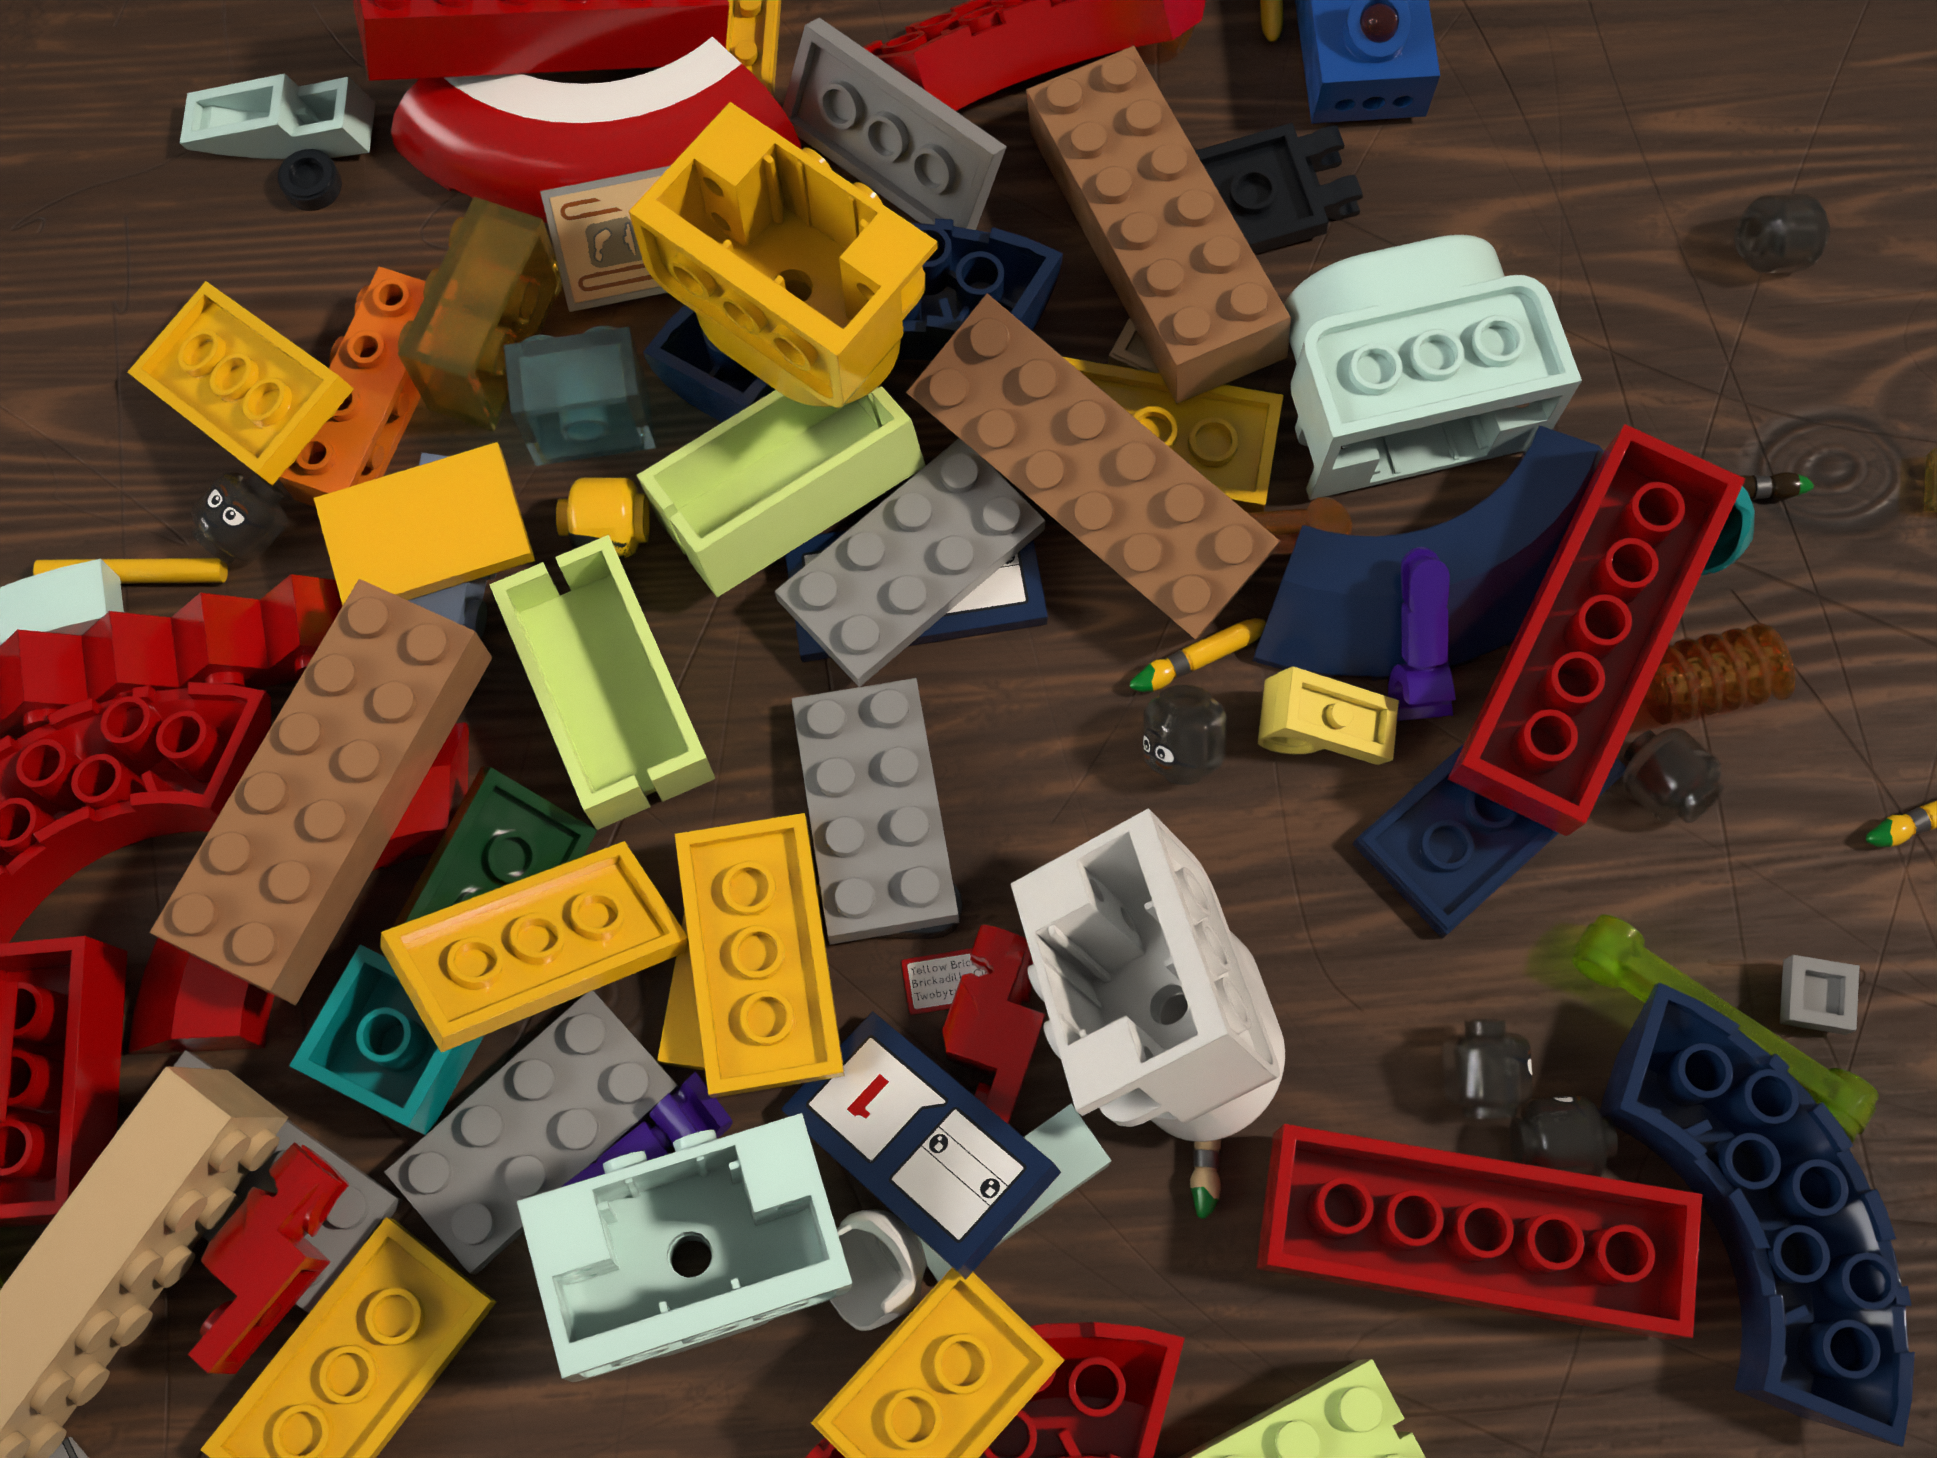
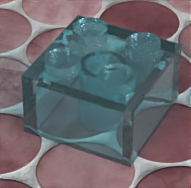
(579, 395)

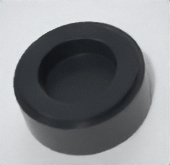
(309, 180)

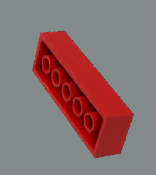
(530, 35)
(1596, 631)
(1481, 1232)

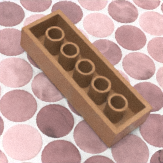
(1158, 225)
(1093, 467)
(324, 792)

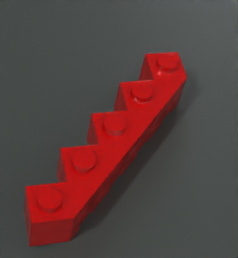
(204, 642)

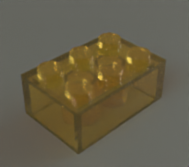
(483, 296)

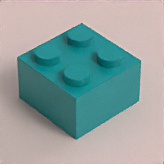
(379, 1049)

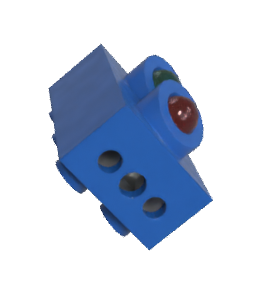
(1367, 58)

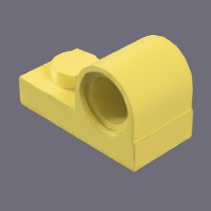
(1315, 713)

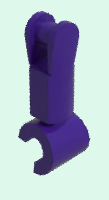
(1425, 681)
(675, 1117)

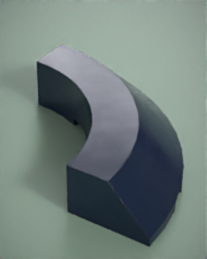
(1344, 591)
(1790, 1207)

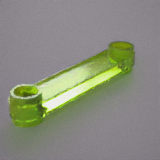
(1615, 956)

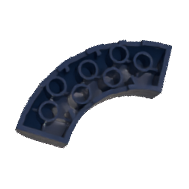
(957, 277)

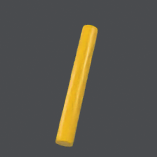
(153, 570)

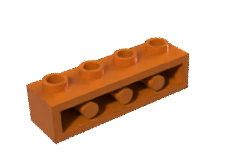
(373, 418)

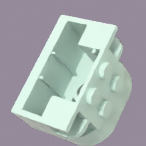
(1421, 362)
(611, 1240)

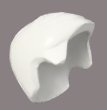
(884, 1268)

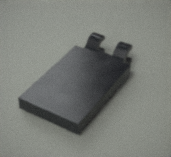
(1274, 185)

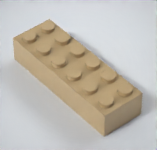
(121, 1243)

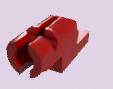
(986, 1019)
(266, 1257)

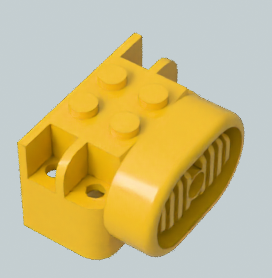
(783, 260)

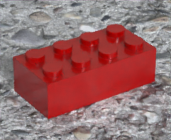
(60, 1071)

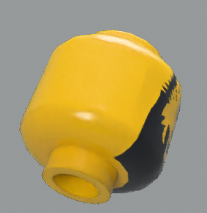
(602, 509)

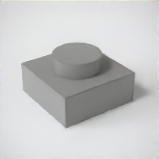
(1819, 994)

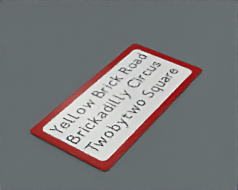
(934, 979)

